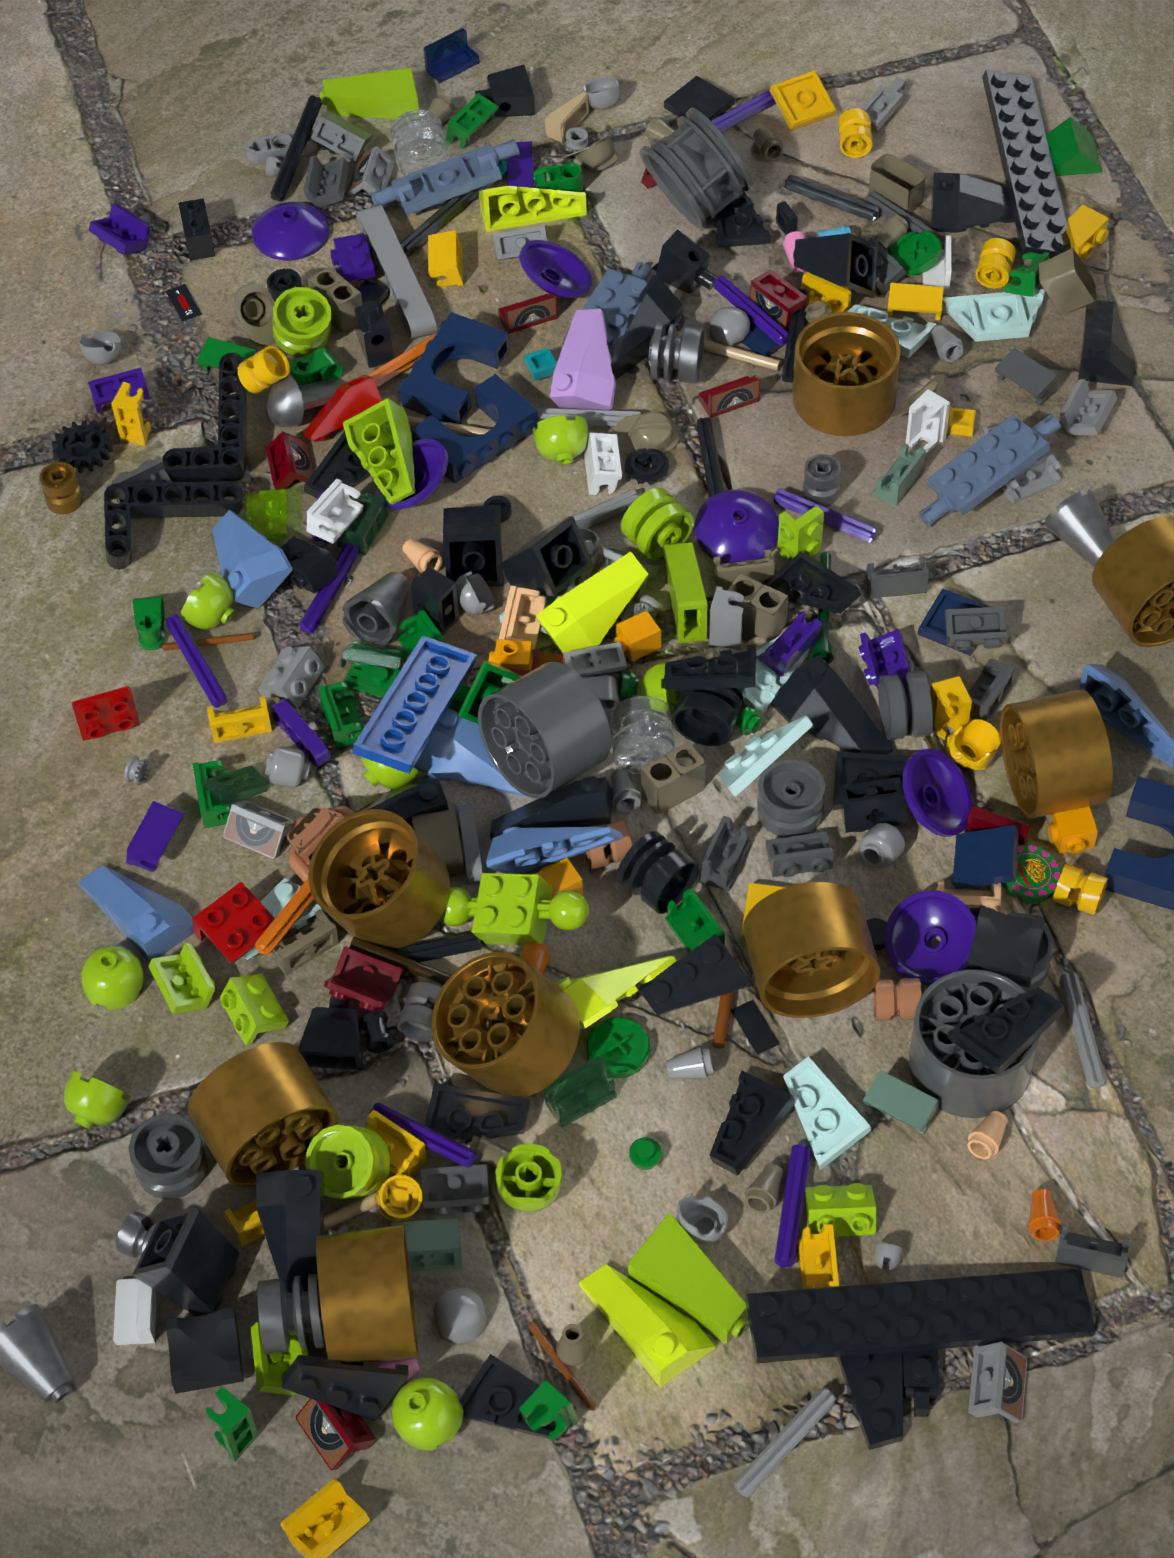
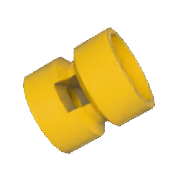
(855, 133)
(995, 263)
(263, 369)
(1091, 887)
(398, 1199)

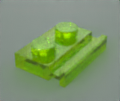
(268, 513)

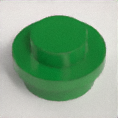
(627, 685)
(749, 720)
(645, 1153)

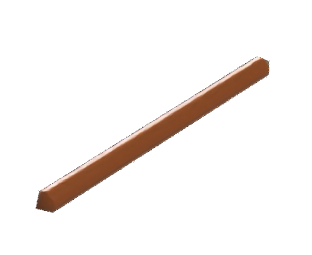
(213, 641)
(561, 1366)

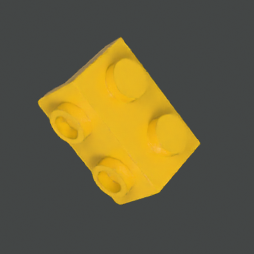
(820, 289)
(324, 1521)

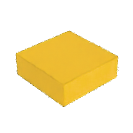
(961, 421)

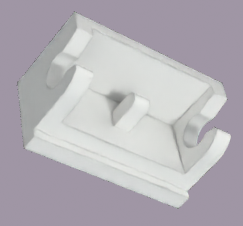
(928, 420)
(602, 462)
(333, 512)

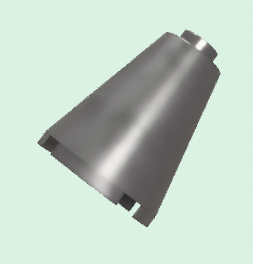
(1081, 526)
(377, 609)
(34, 1356)

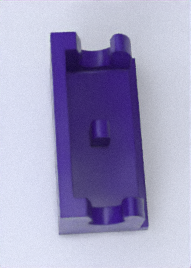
(105, 389)
(791, 644)
(153, 836)

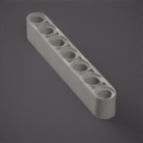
(396, 272)

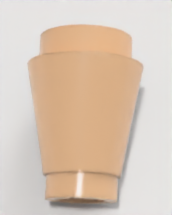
(422, 555)
(987, 1136)

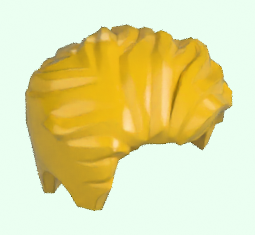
(973, 744)

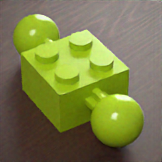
(514, 909)

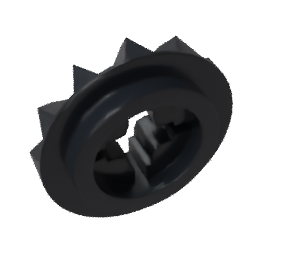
(640, 459)

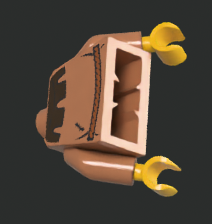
(308, 833)

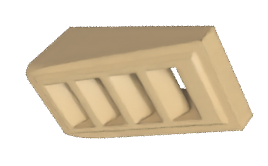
(566, 117)

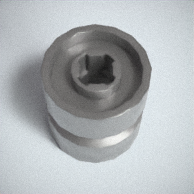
(822, 479)
(416, 1016)
(135, 1234)

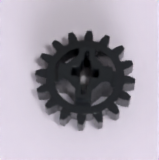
(82, 446)

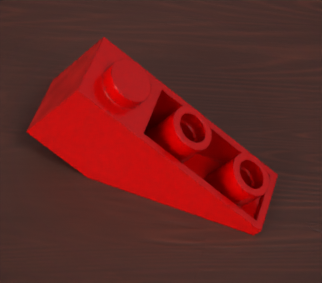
(344, 404)

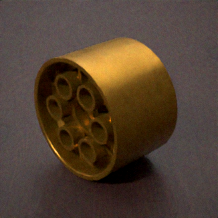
(846, 373)
(1138, 581)
(1056, 753)
(358, 849)
(811, 950)
(528, 1033)
(260, 1111)
(367, 1296)

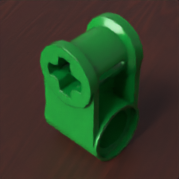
(560, 177)
(315, 367)
(149, 621)

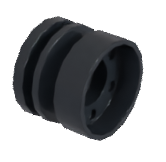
(708, 715)
(657, 871)

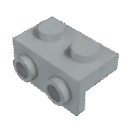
(1086, 409)
(292, 675)

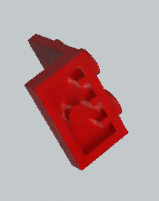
(105, 713)
(233, 922)

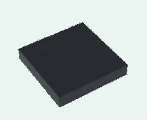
(701, 96)

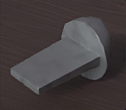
(288, 400)

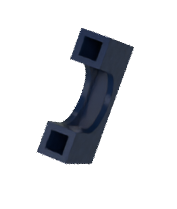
(455, 339)
(513, 421)
(1140, 876)

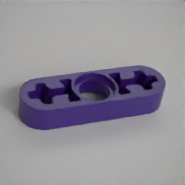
(300, 733)

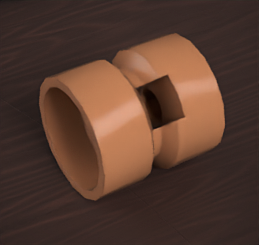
(616, 850)
(896, 999)

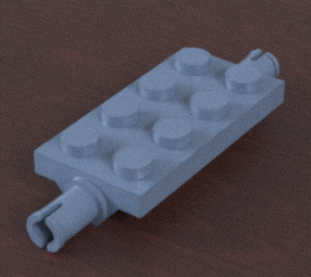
(447, 178)
(617, 298)
(987, 466)

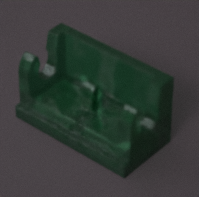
(367, 524)
(580, 1092)

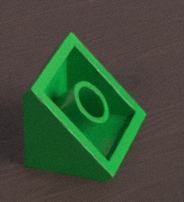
(1073, 149)
(488, 680)

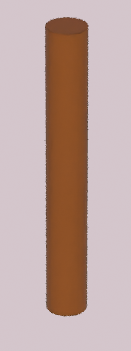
(722, 1020)

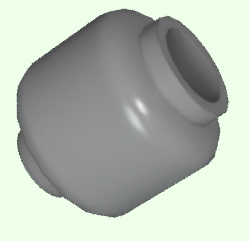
(286, 766)
(882, 845)

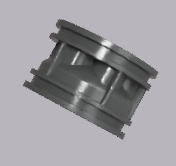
(696, 168)

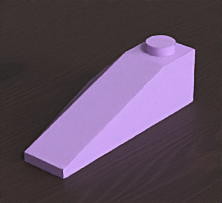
(584, 367)

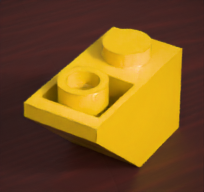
(1086, 230)

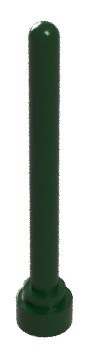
(823, 646)

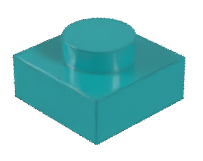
(540, 364)

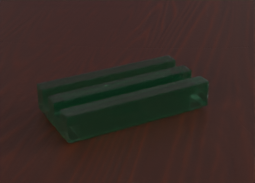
(375, 655)
(240, 788)

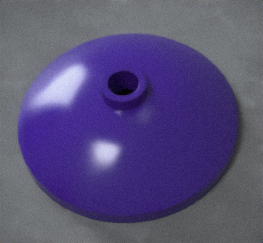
(290, 231)
(555, 269)
(430, 467)
(735, 539)
(937, 792)
(917, 923)

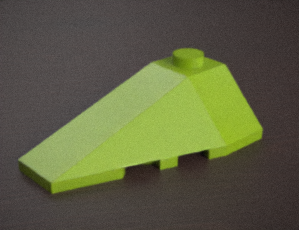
(384, 446)

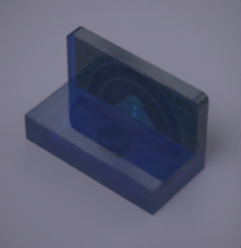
(449, 56)

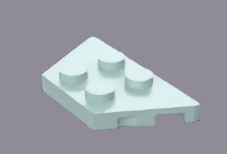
(995, 314)
(760, 754)

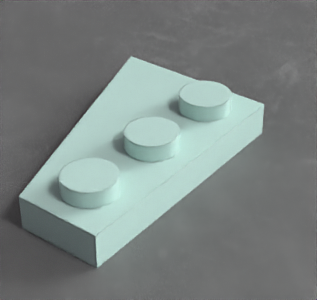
(824, 1112)

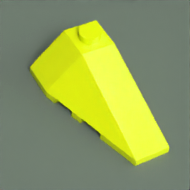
(522, 206)
(590, 609)
(598, 992)
(651, 1328)

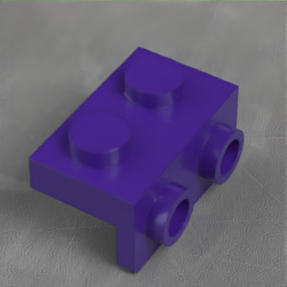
(122, 230)
(352, 257)
(884, 656)

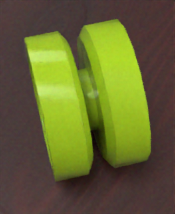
(301, 321)
(656, 521)
(352, 1160)

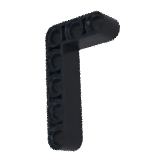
(228, 428)
(161, 508)

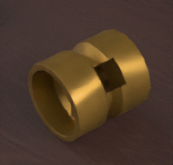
(61, 488)

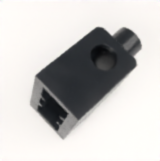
(510, 92)
(684, 264)
(370, 322)
(333, 1037)

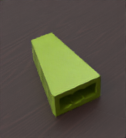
(371, 94)
(686, 592)
(685, 1278)

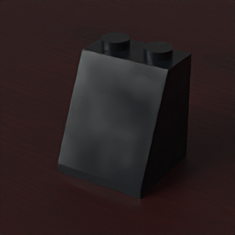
(840, 260)
(473, 543)
(549, 559)
(188, 1261)

